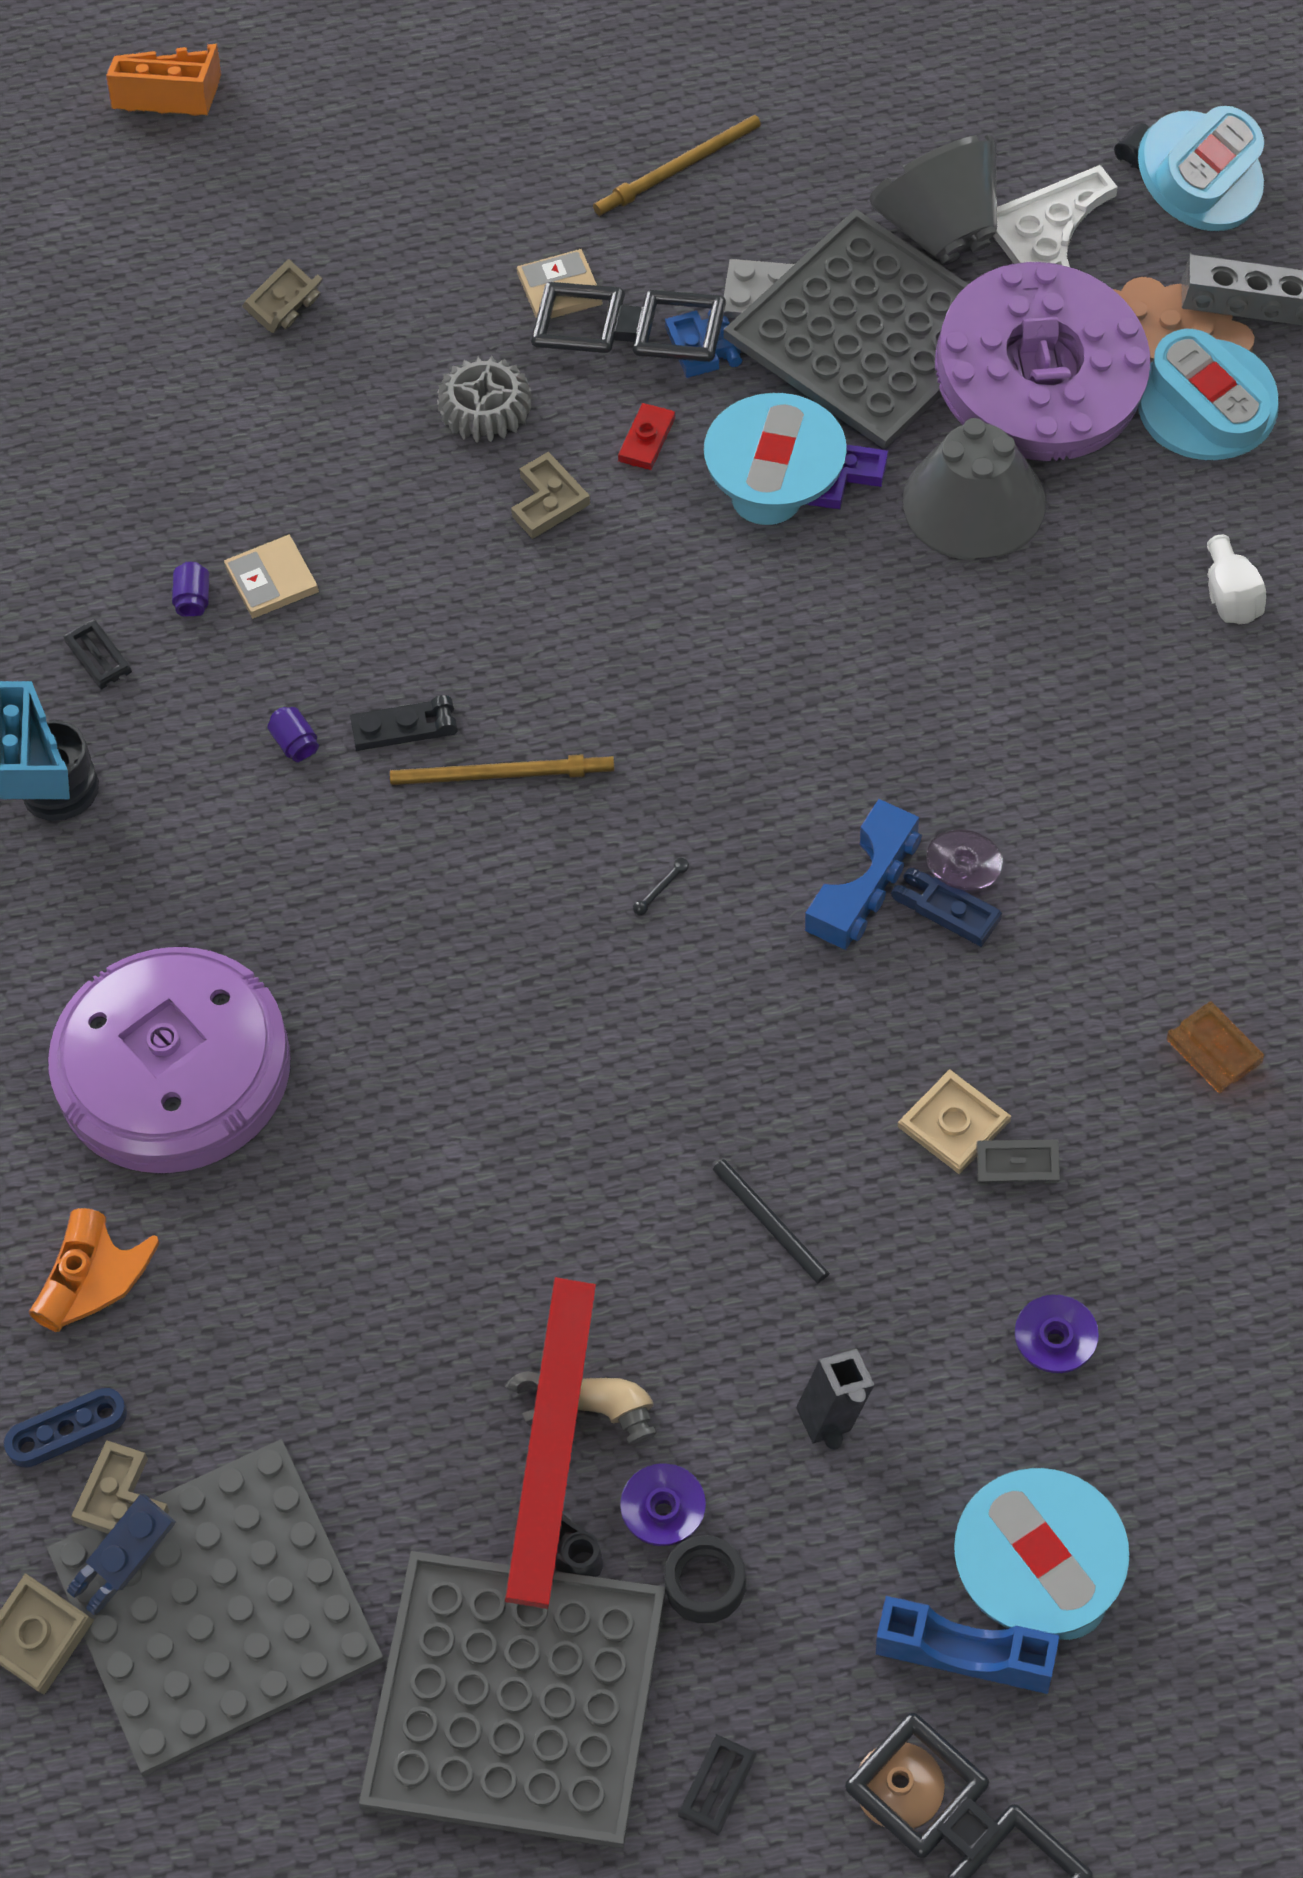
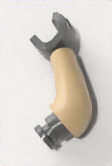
(614, 1397)

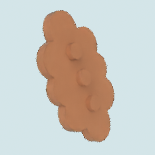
(1162, 313)

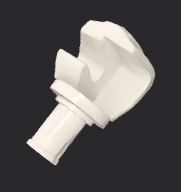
(1234, 584)

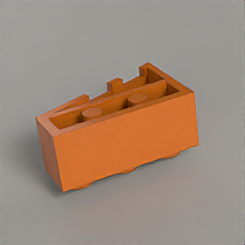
(165, 83)

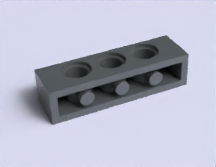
(1243, 289)

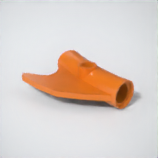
(88, 1272)

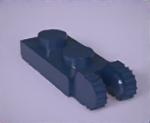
(948, 906)
(123, 1551)

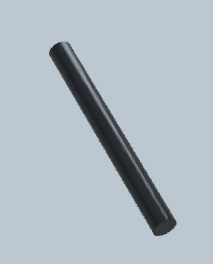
(771, 1221)

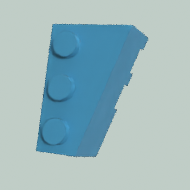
(27, 748)

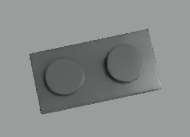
(1017, 1161)

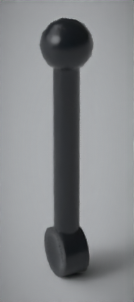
(680, 866)

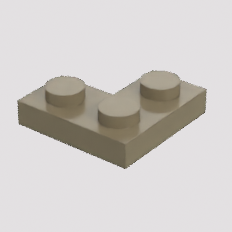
(555, 496)
(111, 1488)

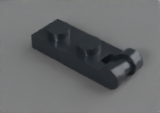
(403, 724)

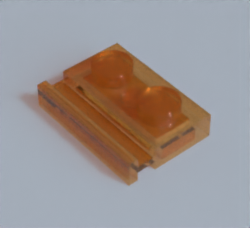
(1215, 1047)

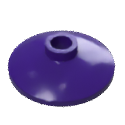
(1056, 1316)
(661, 1485)

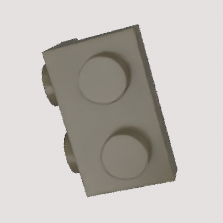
(281, 296)

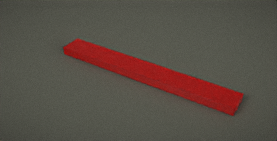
(550, 1444)

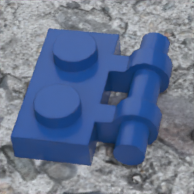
(690, 330)

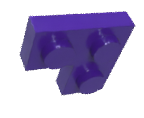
(861, 467)

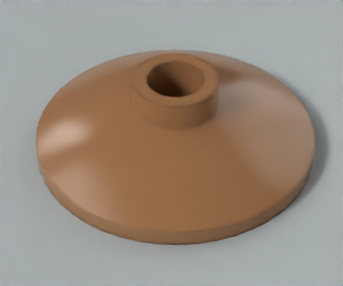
(922, 1795)

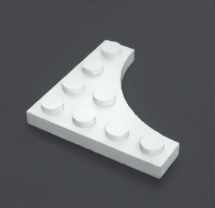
(1044, 221)

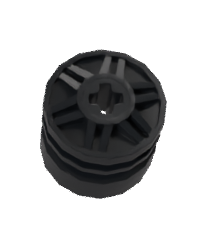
(81, 776)

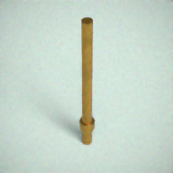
(626, 192)
(574, 766)

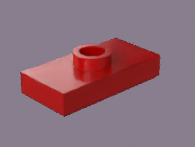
(646, 436)

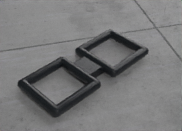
(629, 322)
(962, 1822)

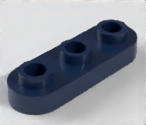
(46, 1427)

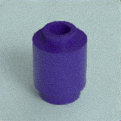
(190, 589)
(293, 733)

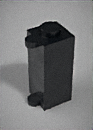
(834, 1397)

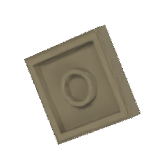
(39, 1633)

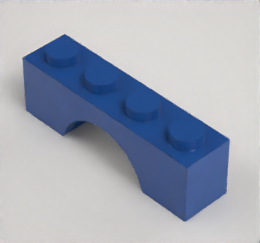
(841, 909)
(1005, 1656)

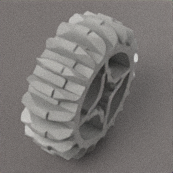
(484, 399)

